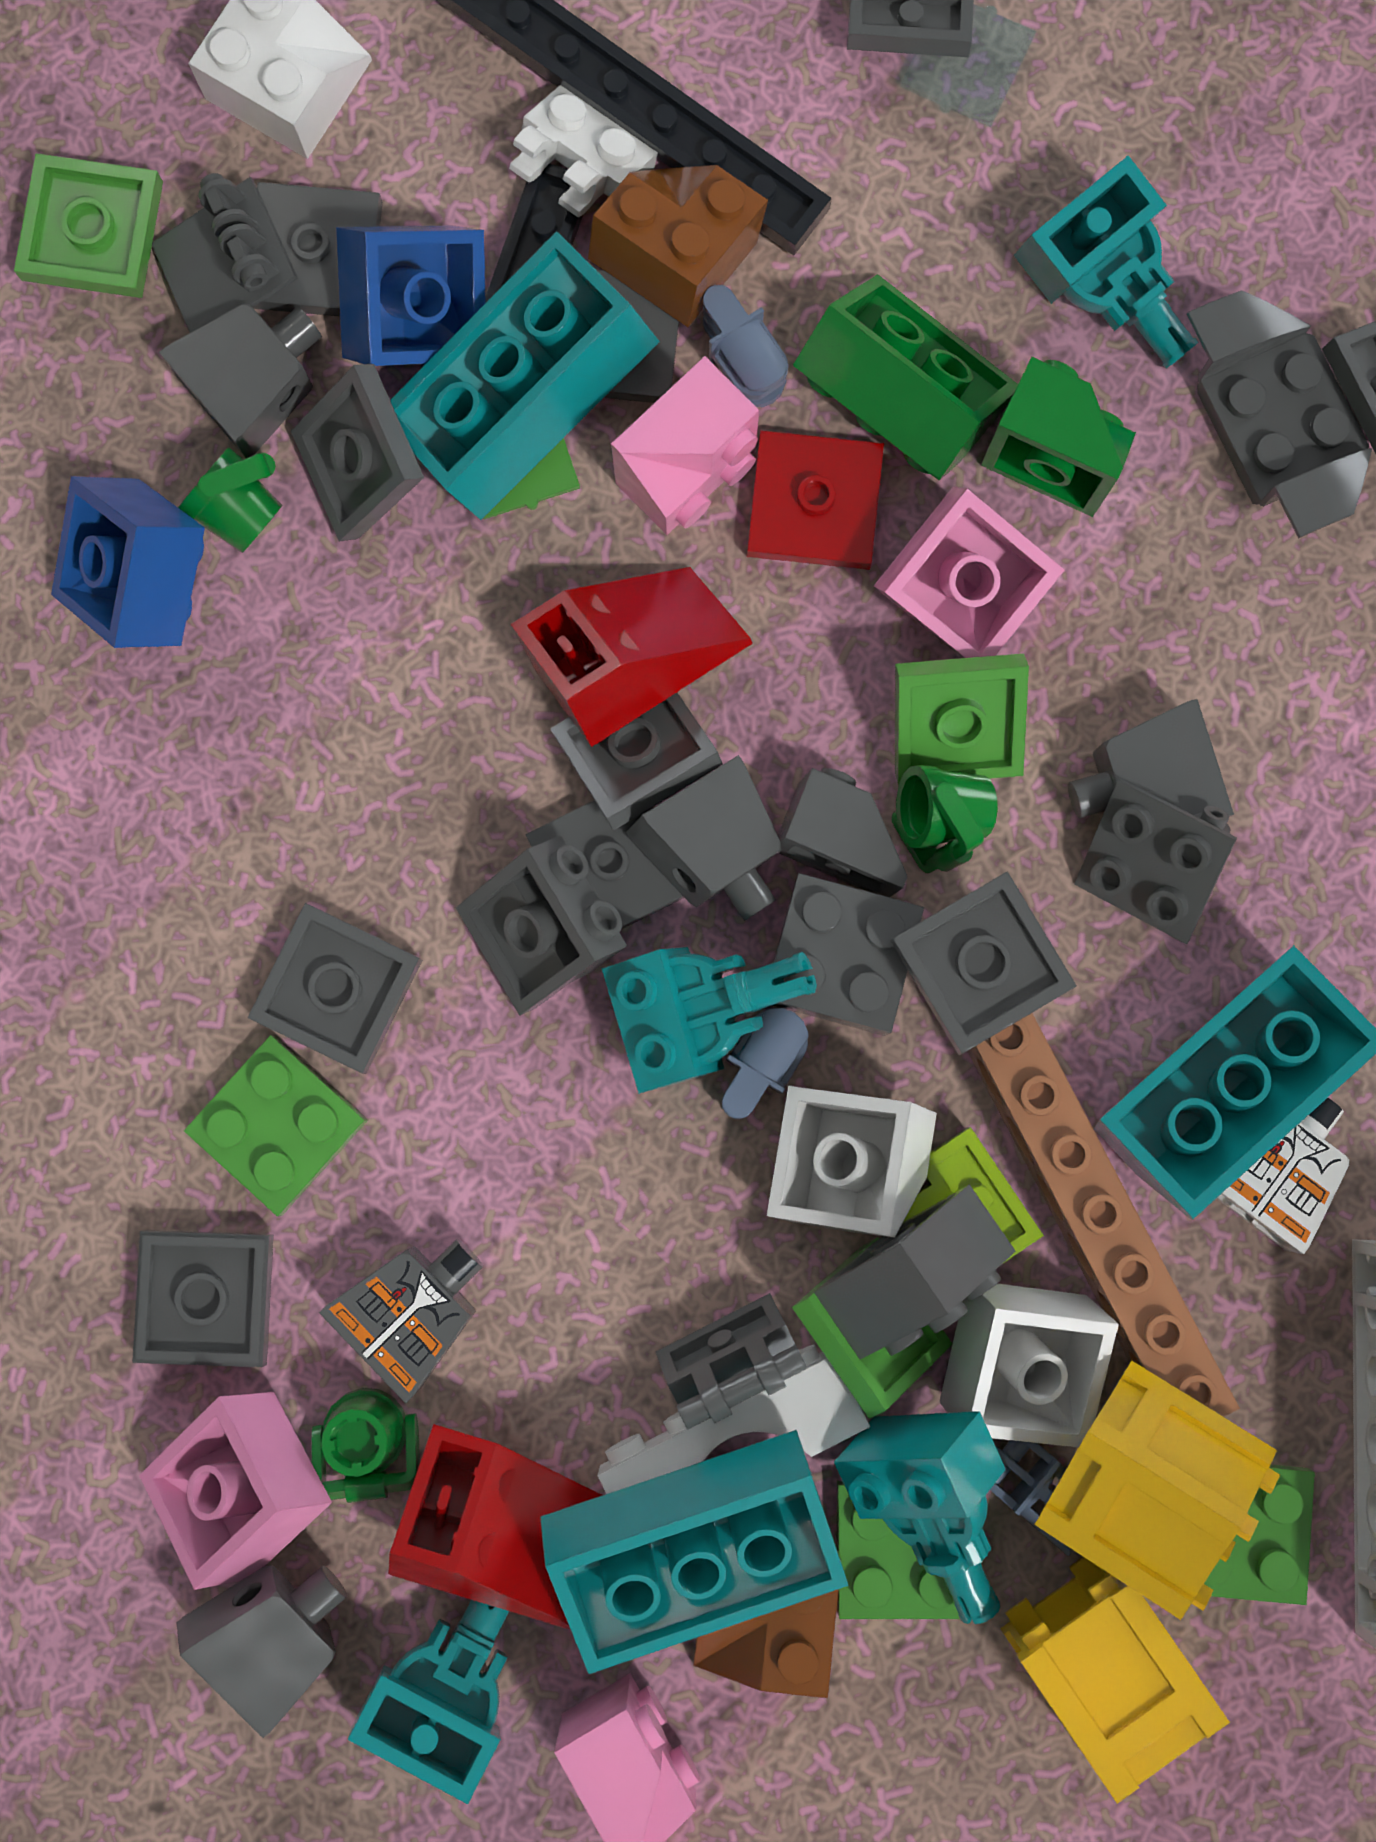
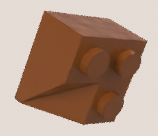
(676, 234)
(778, 1650)

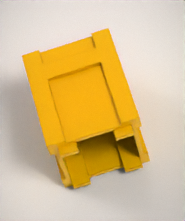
(1159, 1491)
(1112, 1677)

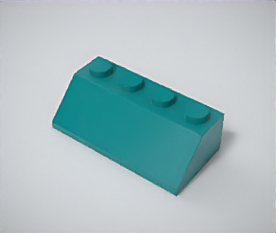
(520, 375)
(1239, 1084)
(691, 1552)

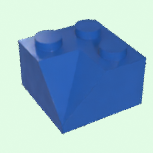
(406, 290)
(127, 562)

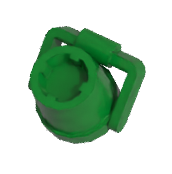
(232, 498)
(940, 809)
(360, 1440)

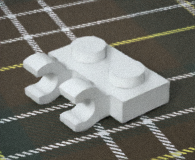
(585, 142)

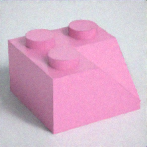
(687, 447)
(969, 576)
(234, 1489)
(625, 1765)

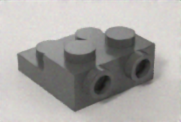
(542, 923)

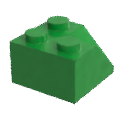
(1059, 438)

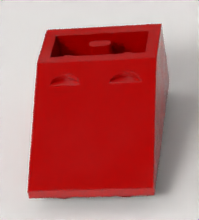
(627, 645)
(478, 1524)

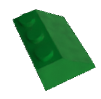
(904, 376)

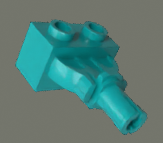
(1109, 259)
(682, 1012)
(931, 1489)
(437, 1706)

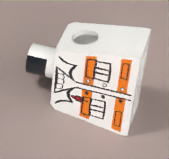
(1292, 1183)

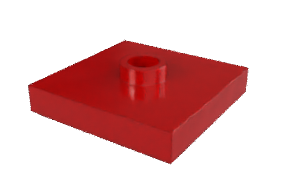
(815, 500)

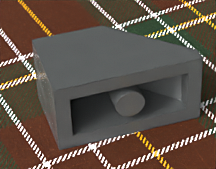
(841, 833)

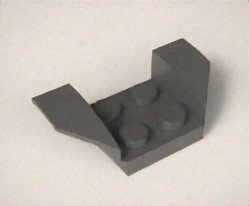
(1280, 411)

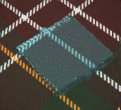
(976, 83)

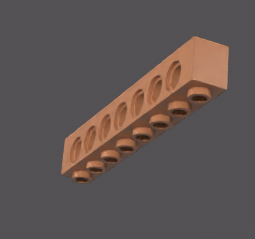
(1096, 1213)

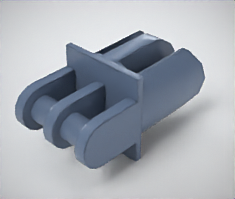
(743, 347)
(765, 1060)
(1033, 1485)

